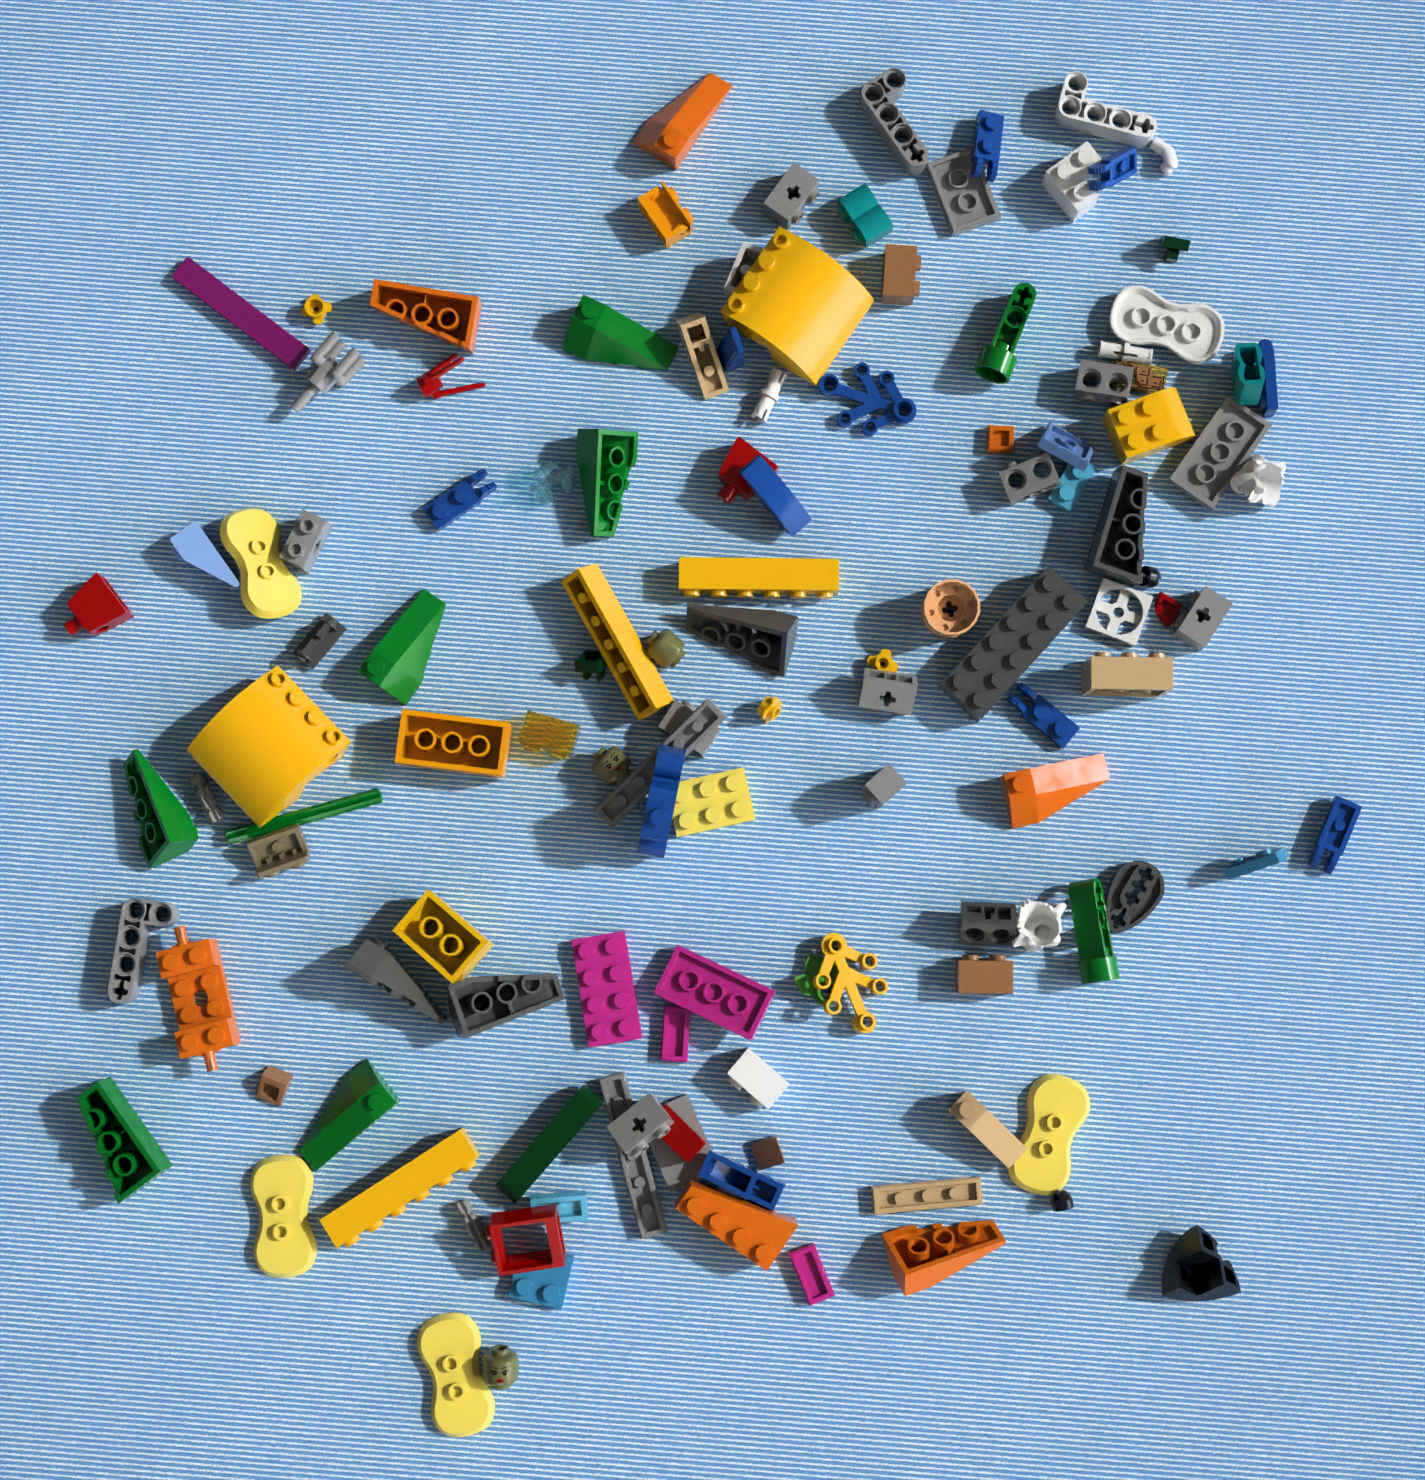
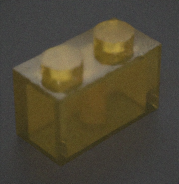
(550, 735)

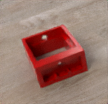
(528, 1261)

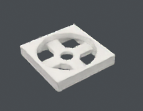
(1125, 592)

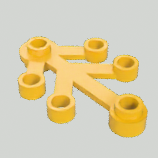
(846, 979)

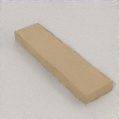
(926, 1195)

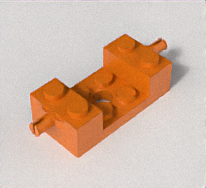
(193, 968)

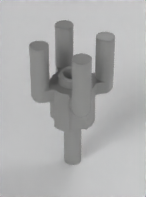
(327, 371)

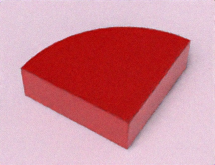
(1166, 609)

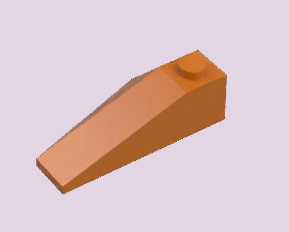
(1045, 789)
(932, 1254)

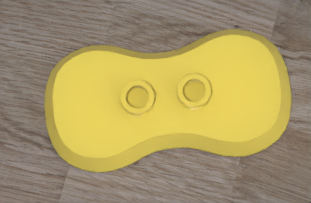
(255, 544)
(1054, 1114)
(282, 1195)
(460, 1397)

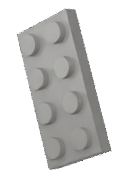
(1219, 452)

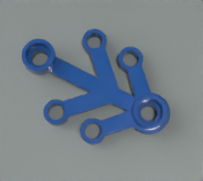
(871, 400)

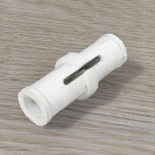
(1108, 350)
(768, 395)

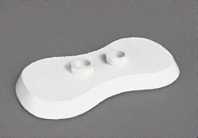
(1147, 318)

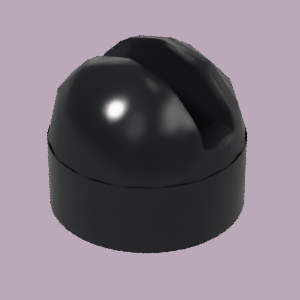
(1150, 577)
(1061, 1201)

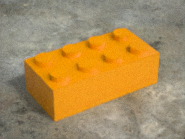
(453, 743)

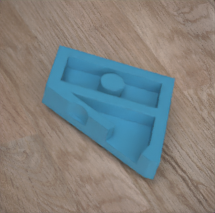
(1264, 859)
(543, 1286)

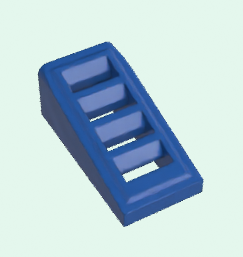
(731, 351)

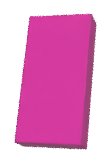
(675, 1034)
(811, 1274)

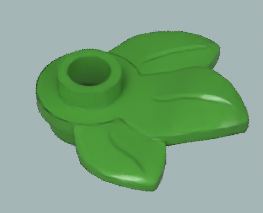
(805, 981)

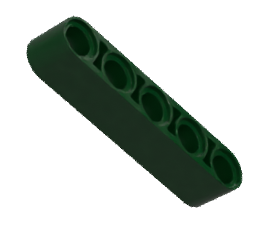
(549, 1144)

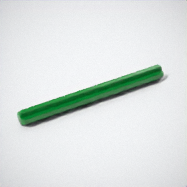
(306, 815)

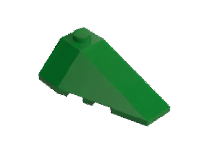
(609, 336)
(604, 468)
(403, 653)
(163, 819)
(351, 1111)

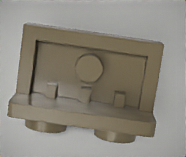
(279, 851)

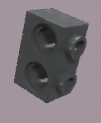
(987, 923)

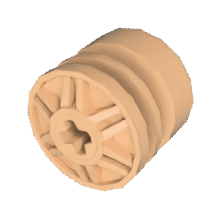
(957, 595)

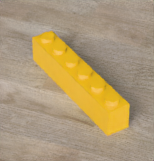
(758, 576)
(617, 641)
(399, 1188)

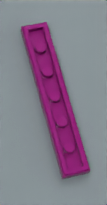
(241, 313)

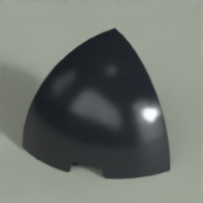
(1197, 1270)

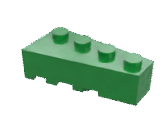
(121, 1139)

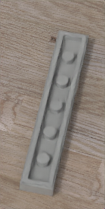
(637, 783)
(635, 1168)

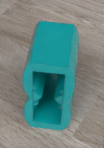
(864, 215)
(1247, 373)

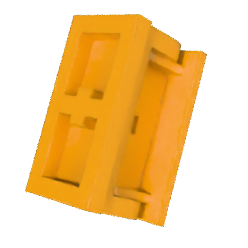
(665, 214)

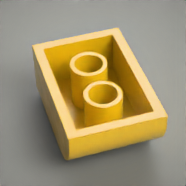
(1148, 425)
(443, 937)

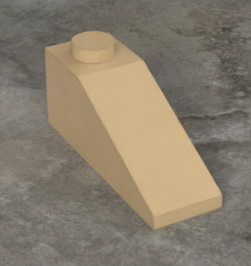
(702, 355)
(987, 1129)

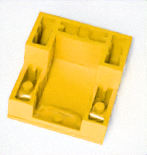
(797, 305)
(268, 746)

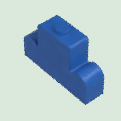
(661, 801)

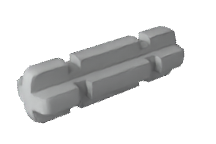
(206, 798)
(472, 1225)

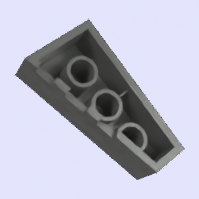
(1118, 537)

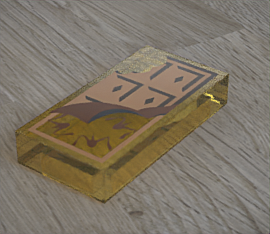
(1145, 377)

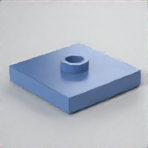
(1066, 446)

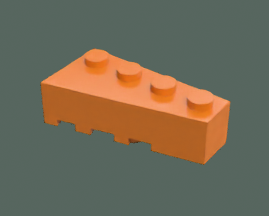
(433, 311)
(737, 1222)

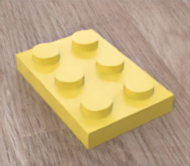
(712, 802)

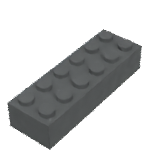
(1013, 644)

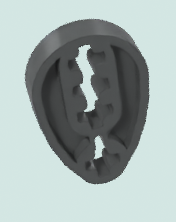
(1146, 900)

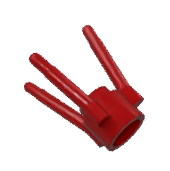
(431, 383)

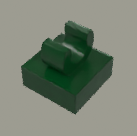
(1173, 246)
(589, 663)

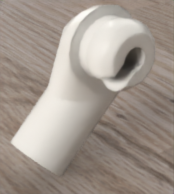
(1168, 154)

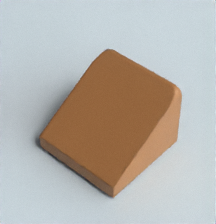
(273, 1085)
(767, 1153)

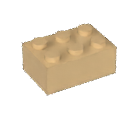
(1127, 675)

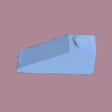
(199, 551)

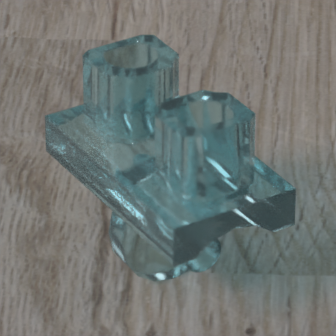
(562, 477)

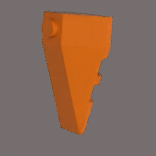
(679, 124)

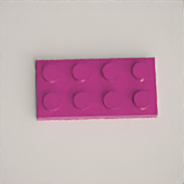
(606, 989)
(714, 992)

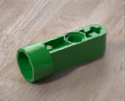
(997, 360)
(1092, 932)

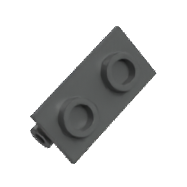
(319, 641)

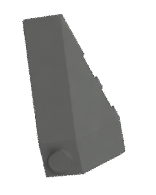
(754, 634)
(382, 967)
(494, 1000)

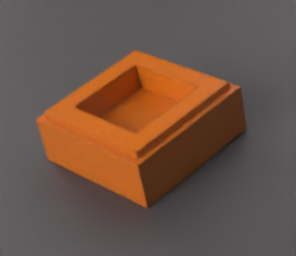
(1000, 439)

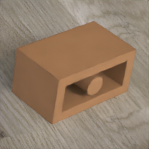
(899, 274)
(984, 976)

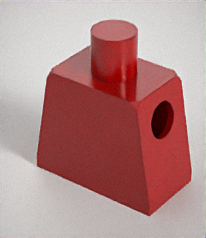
(737, 458)
(96, 608)

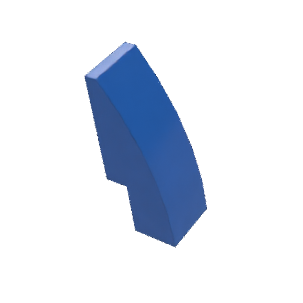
(775, 496)
(741, 1180)

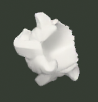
(1260, 480)
(1038, 925)

